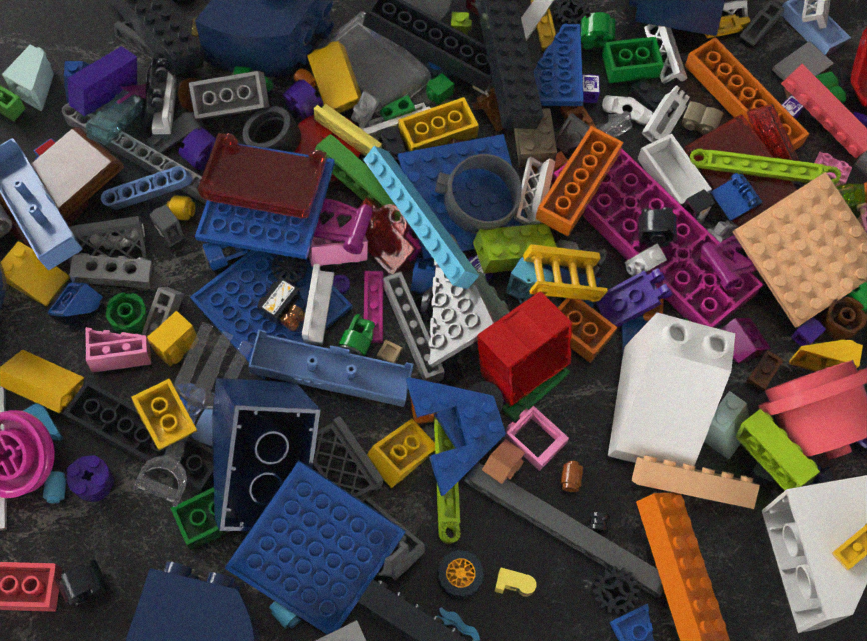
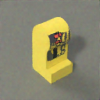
(515, 581)

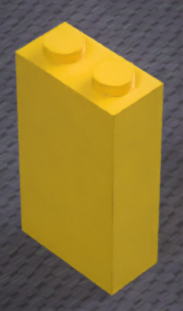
(335, 77)
(40, 380)

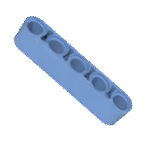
(138, 188)

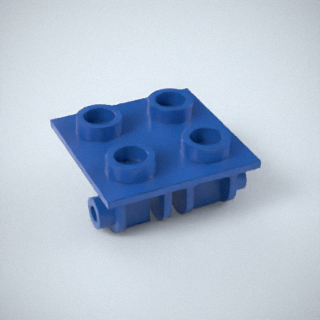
(736, 196)

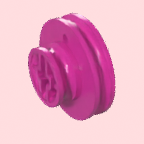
(24, 453)

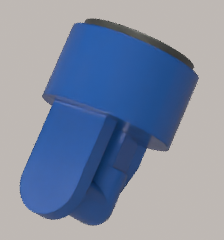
(216, 257)

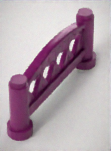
(352, 232)
(727, 270)

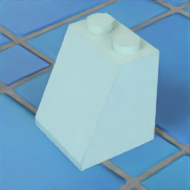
(30, 76)
(725, 425)

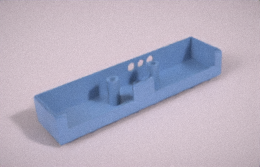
(34, 208)
(330, 369)

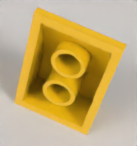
(30, 276)
(827, 354)
(163, 414)
(401, 452)

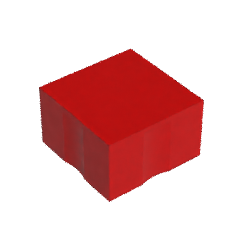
(525, 347)

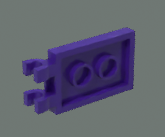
(633, 297)

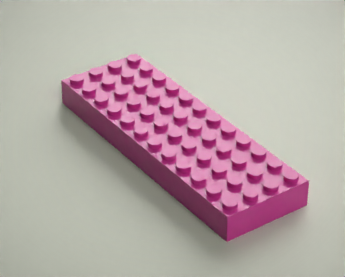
(687, 273)

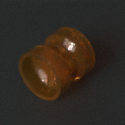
(293, 317)

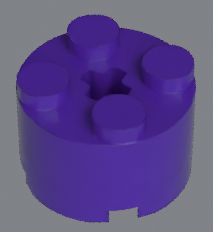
(302, 99)
(197, 148)
(94, 468)

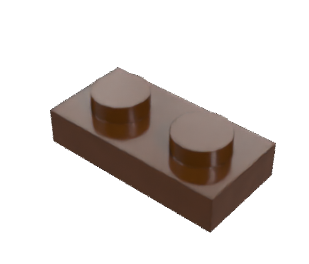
(765, 370)

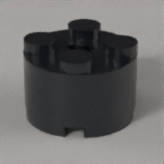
(657, 227)
(81, 582)

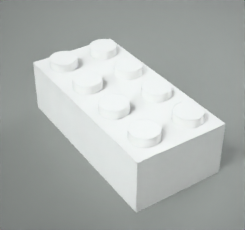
(672, 169)

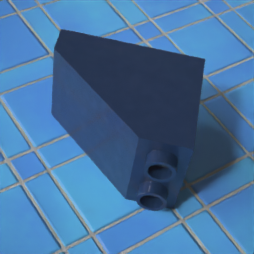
(257, 441)

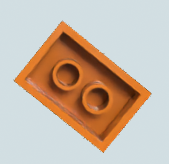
(589, 328)

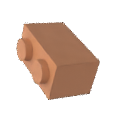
(504, 461)

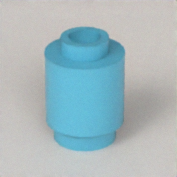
(55, 487)
(284, 616)

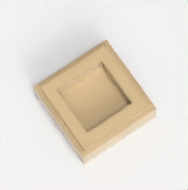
(389, 352)

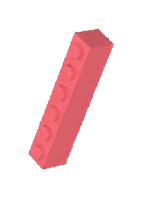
(827, 110)

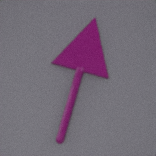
(139, 90)

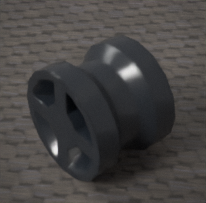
(599, 522)

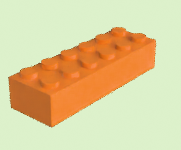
(579, 181)

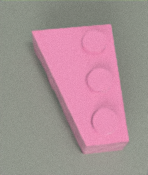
(332, 252)
(116, 351)

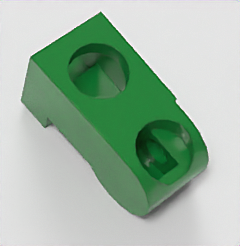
(397, 108)

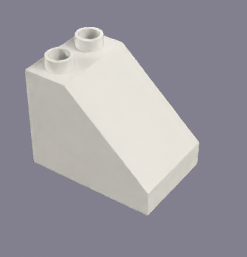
(669, 389)
(804, 531)

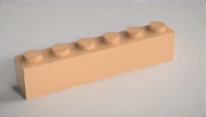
(695, 482)

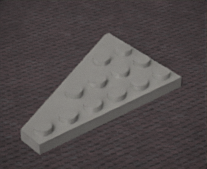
(456, 318)

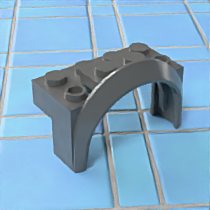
(404, 553)

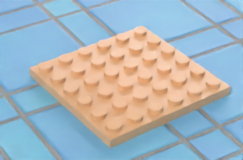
(807, 249)

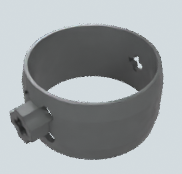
(487, 162)

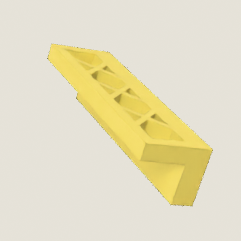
(345, 129)

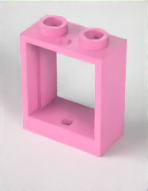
(559, 437)

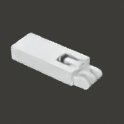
(660, 124)

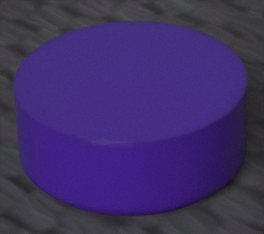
(341, 283)

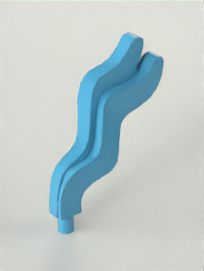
(454, 620)

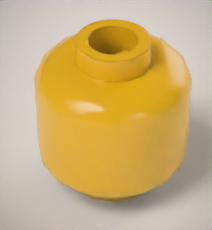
(181, 207)

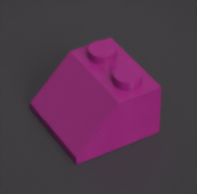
(748, 339)

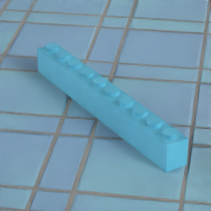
(421, 218)

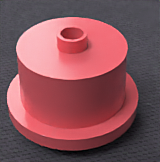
(822, 409)

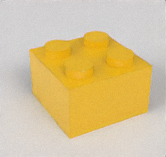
(172, 338)

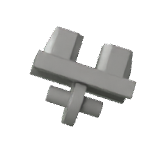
(364, 109)
(723, 230)

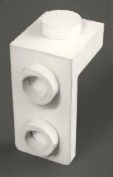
(645, 260)

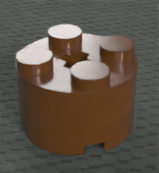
(844, 318)

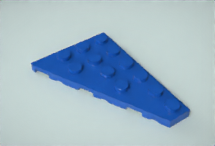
(560, 69)

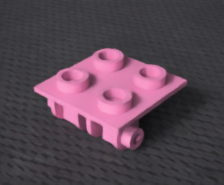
(827, 160)

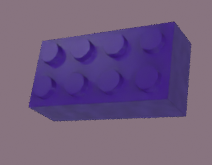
(102, 81)

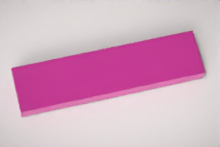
(374, 302)

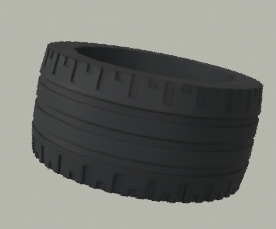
(267, 120)

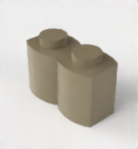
(701, 118)

